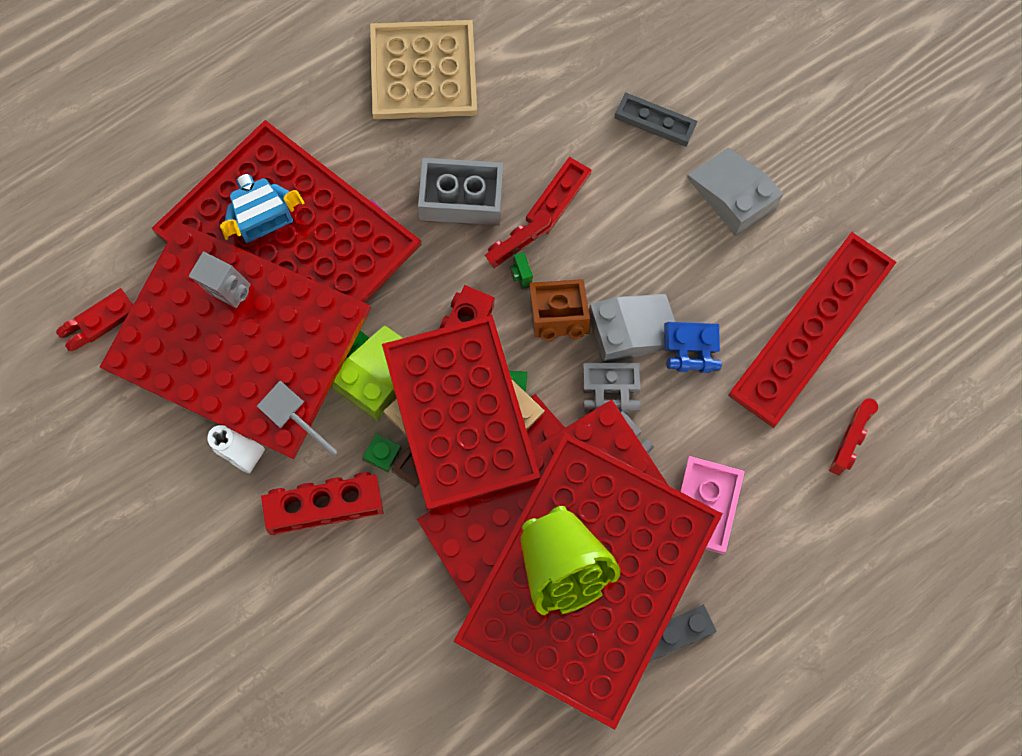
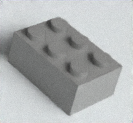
(460, 191)

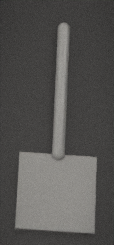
(281, 405)

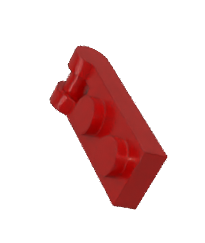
(519, 239)
(853, 436)

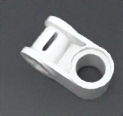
(238, 450)

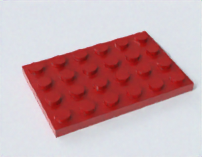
(460, 412)

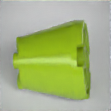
(564, 562)

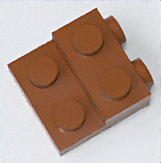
(559, 309)

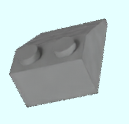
(736, 190)
(630, 325)

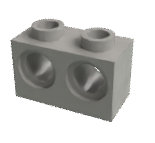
(220, 279)

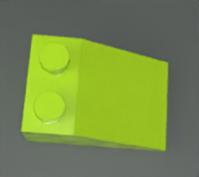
(366, 377)

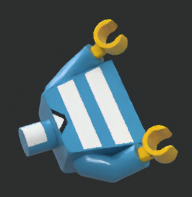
(258, 208)

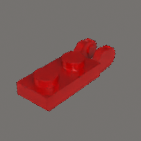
(96, 320)

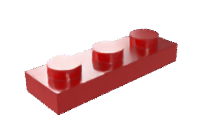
(561, 190)

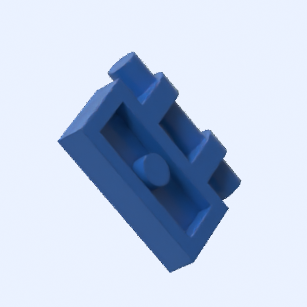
(692, 337)

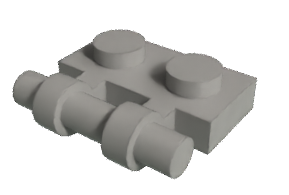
(611, 378)

